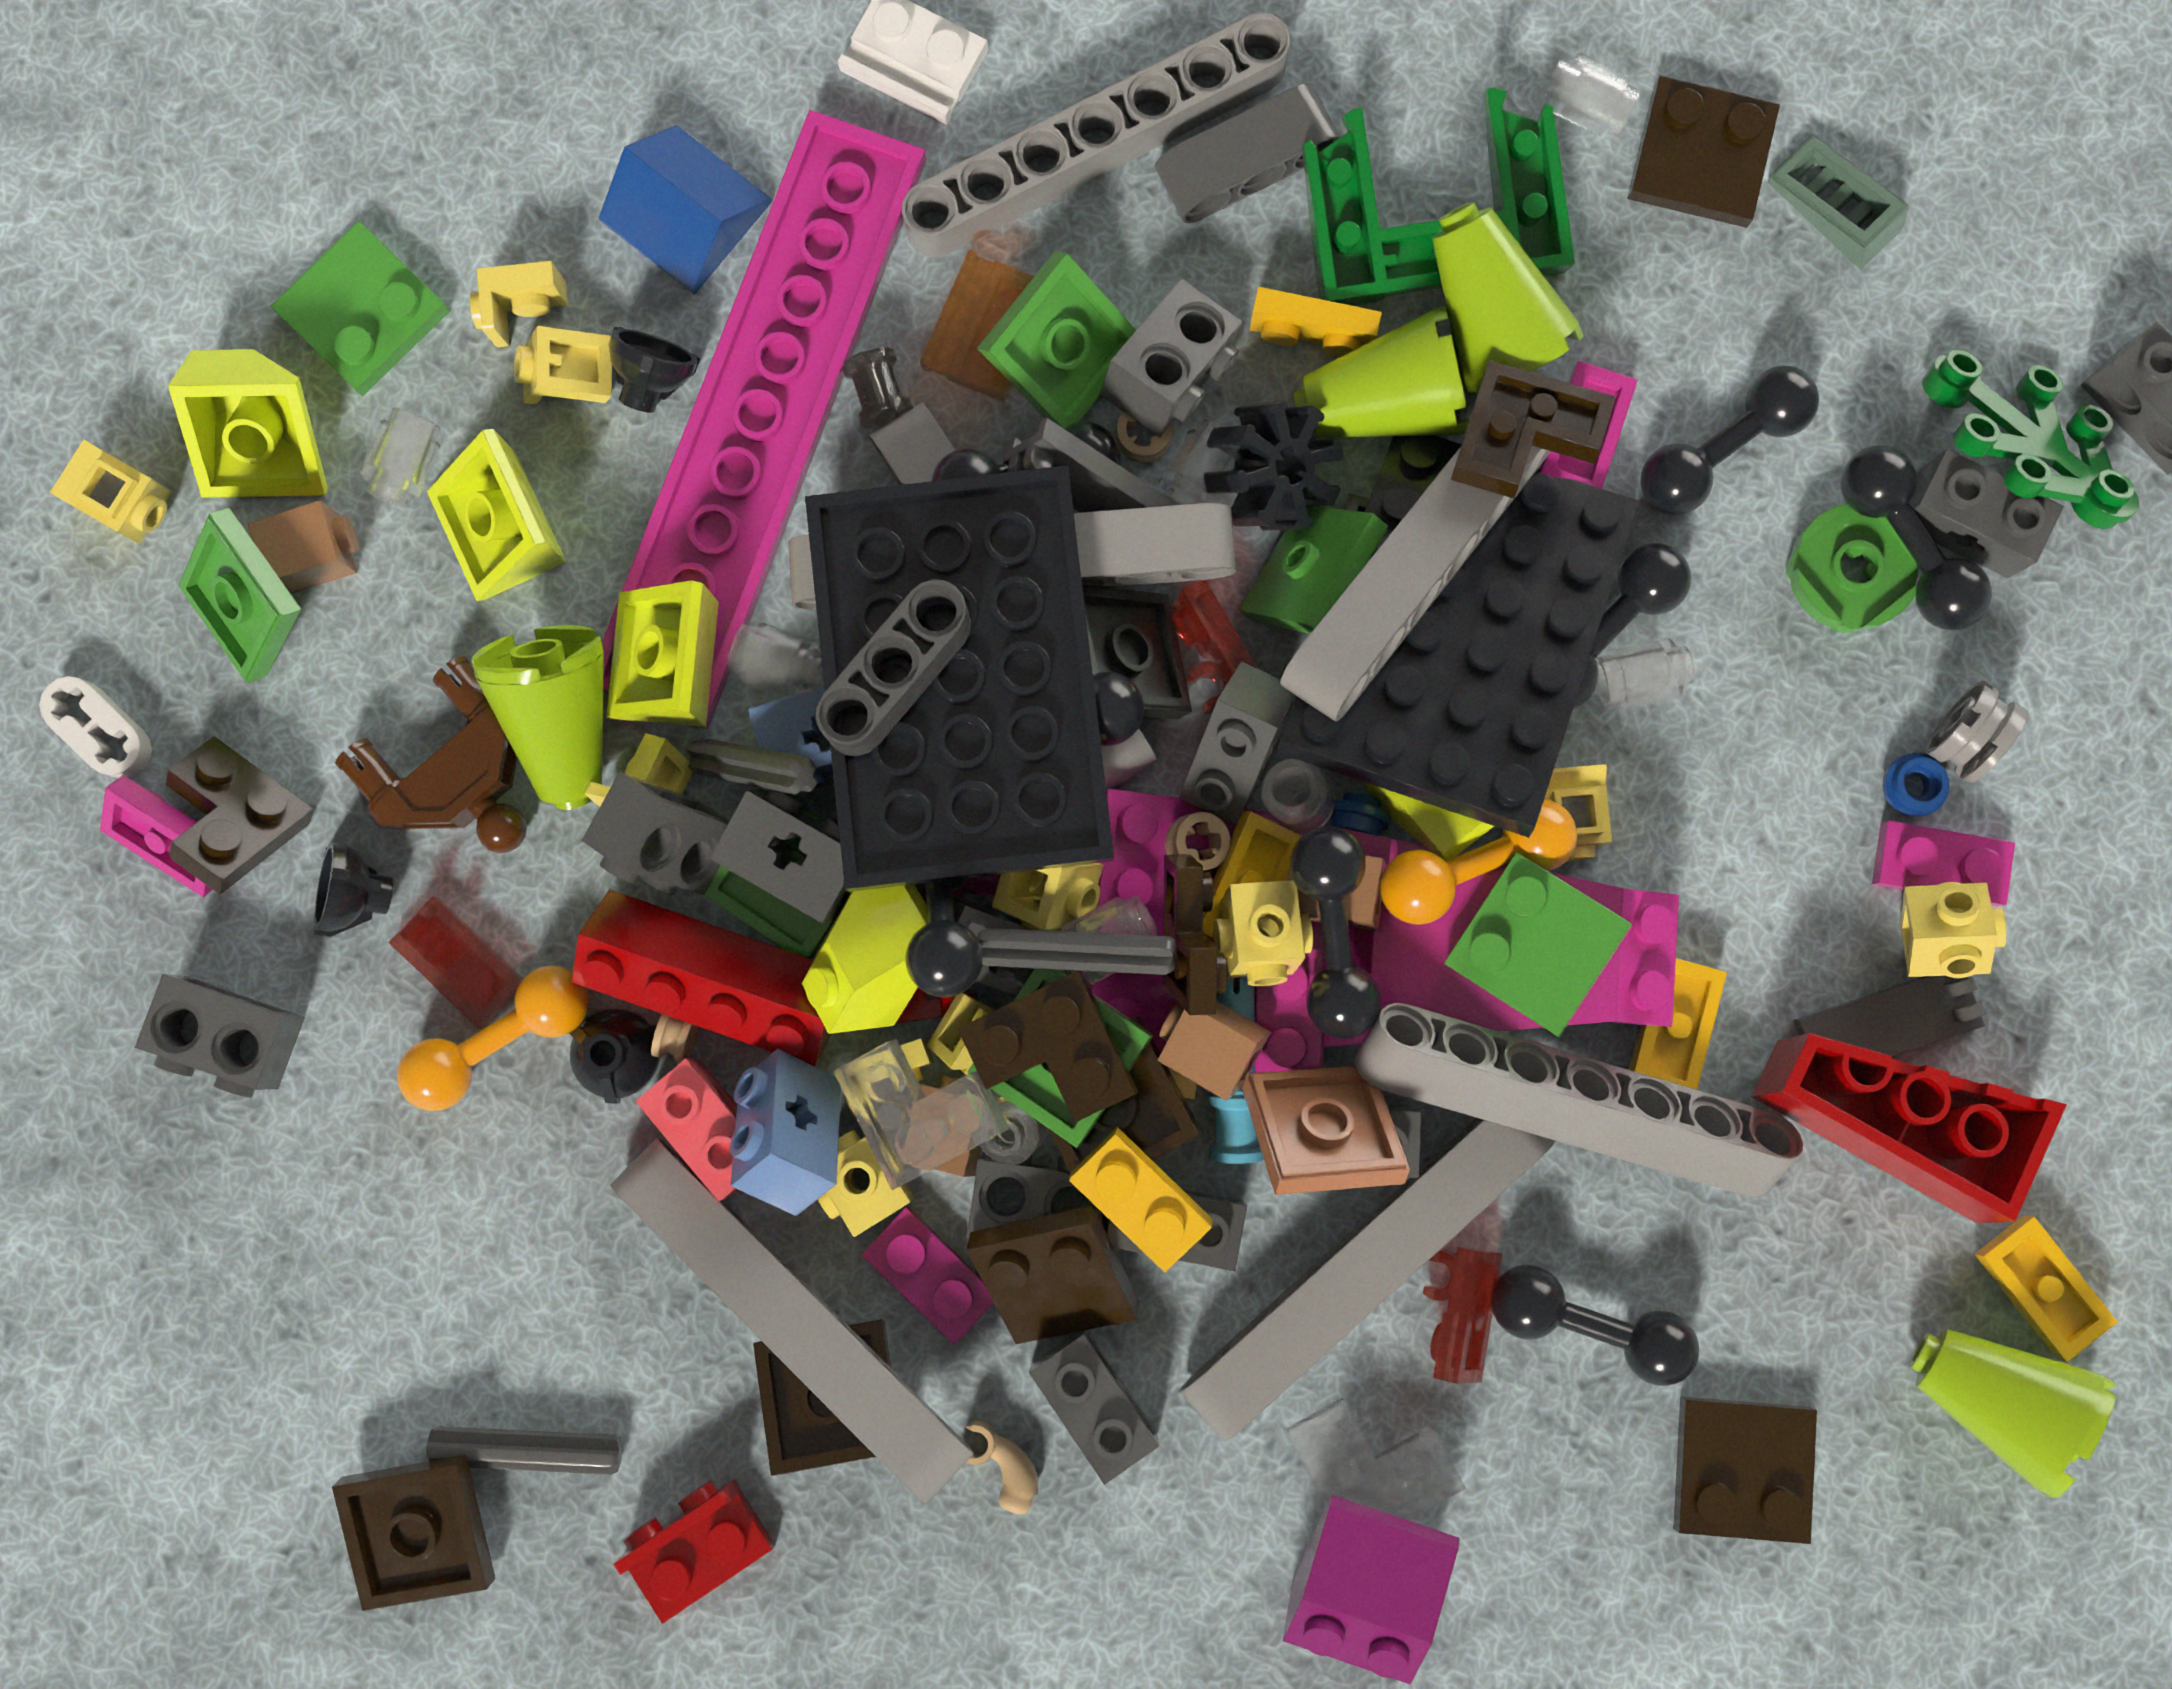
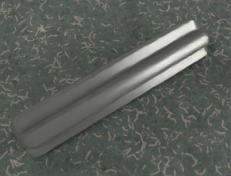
(752, 766)
(1078, 951)
(527, 1449)

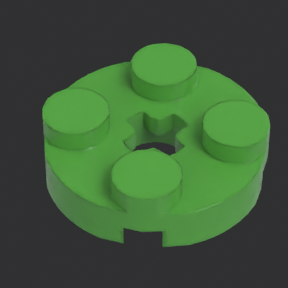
(1825, 591)

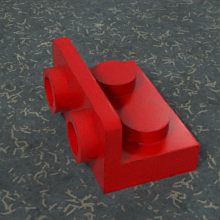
(695, 1550)

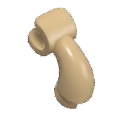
(1017, 1469)

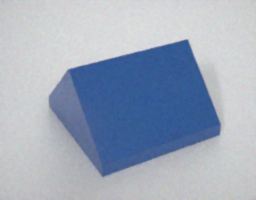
(680, 205)

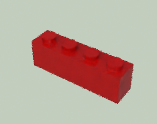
(699, 975)

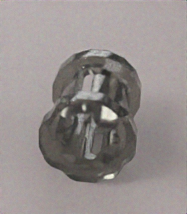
(876, 387)

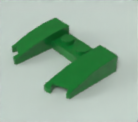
(1367, 263)

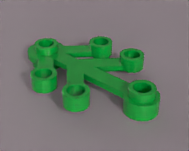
(2091, 485)

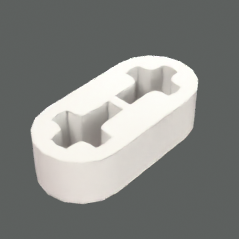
(85, 737)

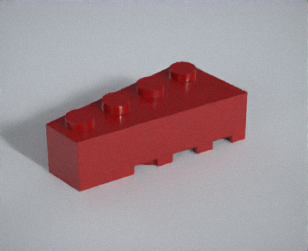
(1931, 1130)

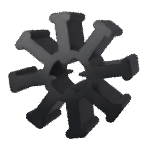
(1274, 465)

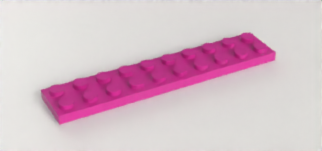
(775, 374)

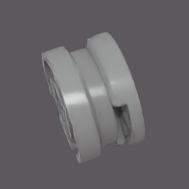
(1976, 732)

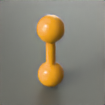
(1422, 885)
(439, 1072)

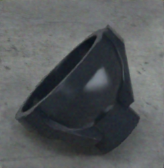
(648, 367)
(348, 891)
(633, 1060)

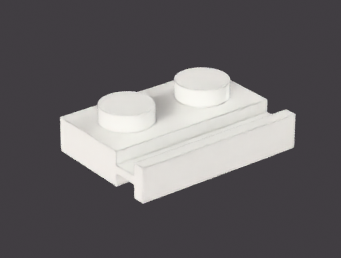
(914, 56)

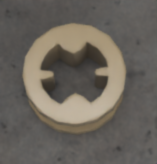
(1138, 453)
(1206, 825)
(674, 1038)

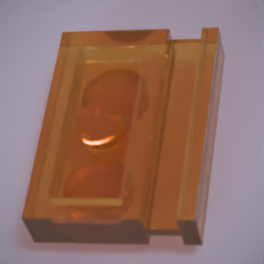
(970, 312)

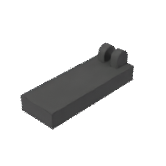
(1094, 478)
(1901, 1016)

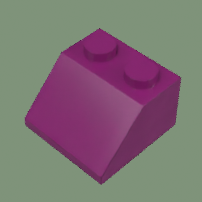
(1370, 1589)

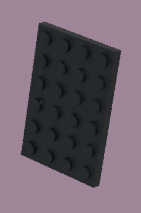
(1494, 665)
(1005, 743)

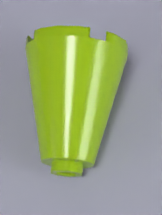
(1497, 297)
(1391, 385)
(549, 707)
(2017, 1403)

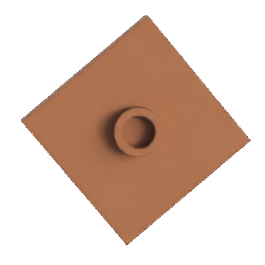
(1324, 1130)

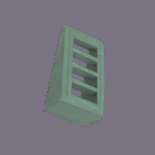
(1854, 183)

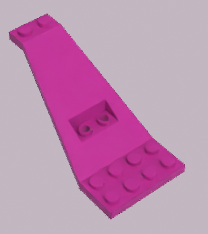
(1400, 956)

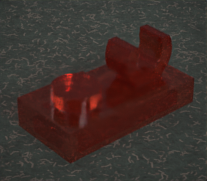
(1205, 624)
(457, 962)
(1463, 1335)

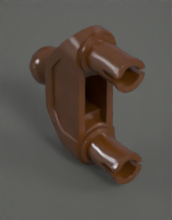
(453, 783)

